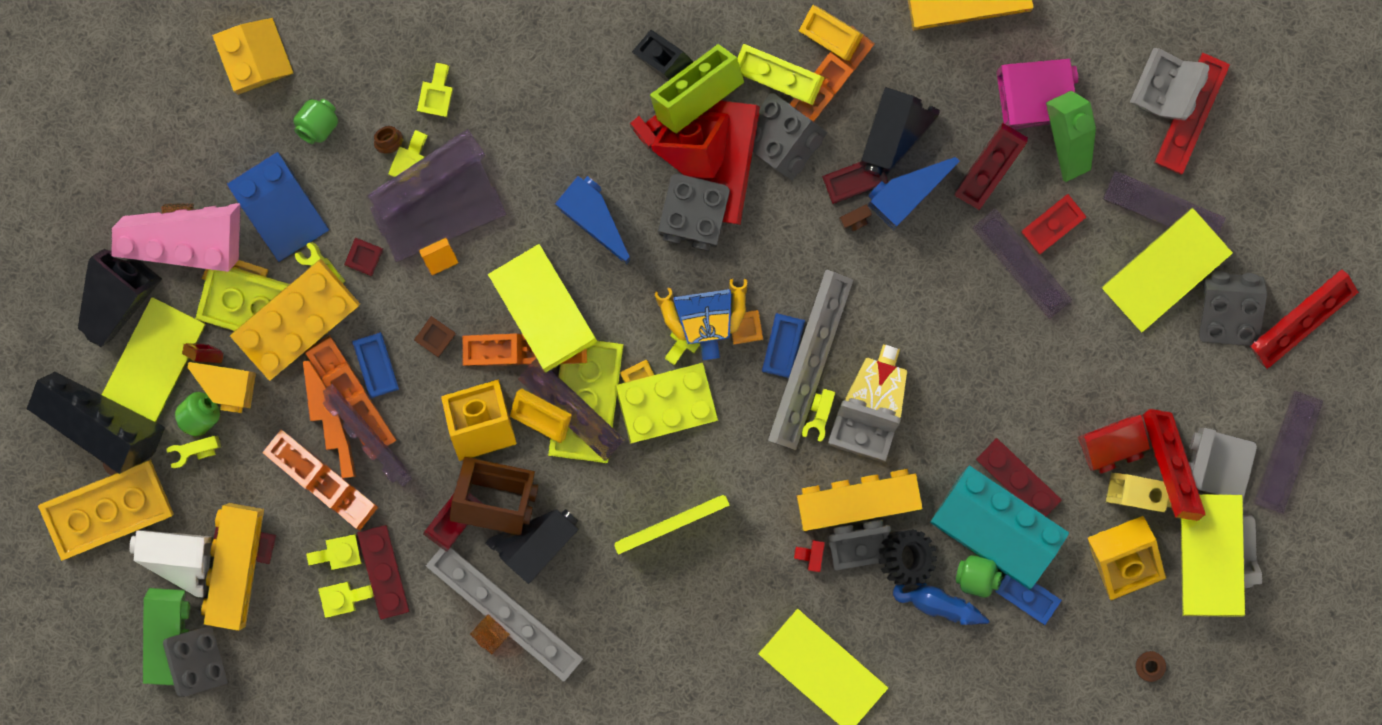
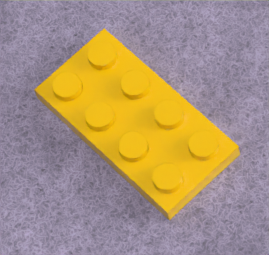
(295, 319)
(105, 510)

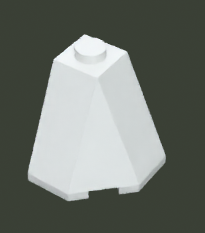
(176, 557)

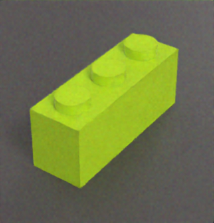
(697, 88)

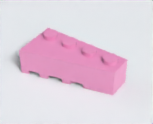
(185, 238)

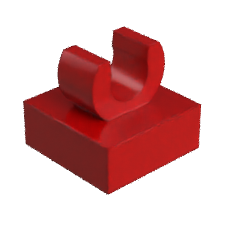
(646, 130)
(812, 555)

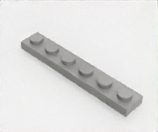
(810, 359)
(505, 611)

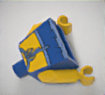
(705, 316)

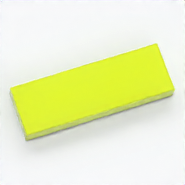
(779, 74)

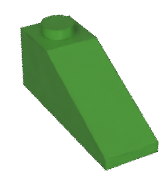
(1073, 133)

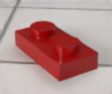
(1053, 224)

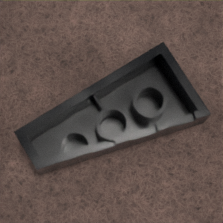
(95, 422)

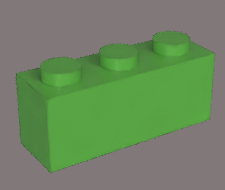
(162, 618)

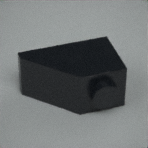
(661, 55)

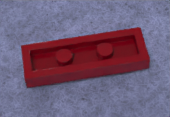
(991, 166)
(1017, 477)
(383, 572)

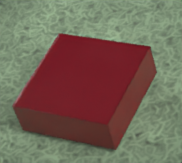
(363, 256)
(202, 353)

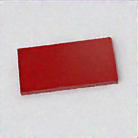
(738, 155)

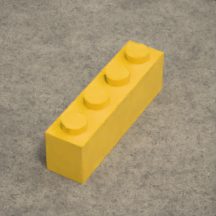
(946, 12)
(859, 501)
(233, 566)

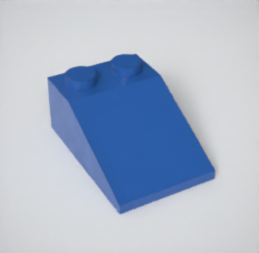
(902, 194)
(278, 206)
(588, 210)

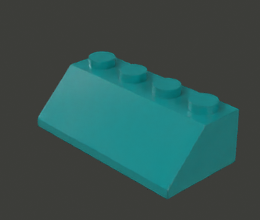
(999, 527)

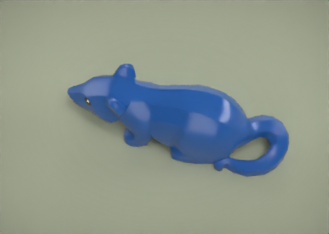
(936, 602)

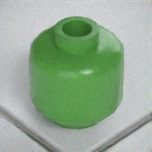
(315, 121)
(197, 414)
(978, 576)

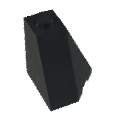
(895, 130)
(112, 295)
(536, 545)

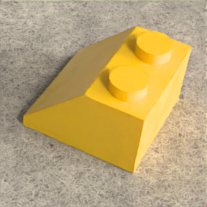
(252, 55)
(225, 385)
(478, 420)
(1127, 557)

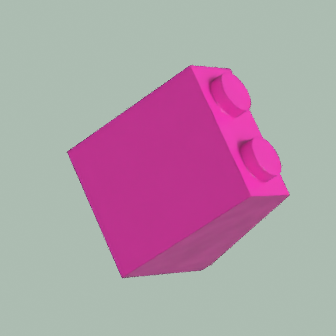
(1028, 87)

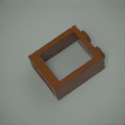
(496, 477)

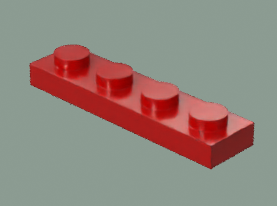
(1184, 133)
(1304, 319)
(1173, 465)

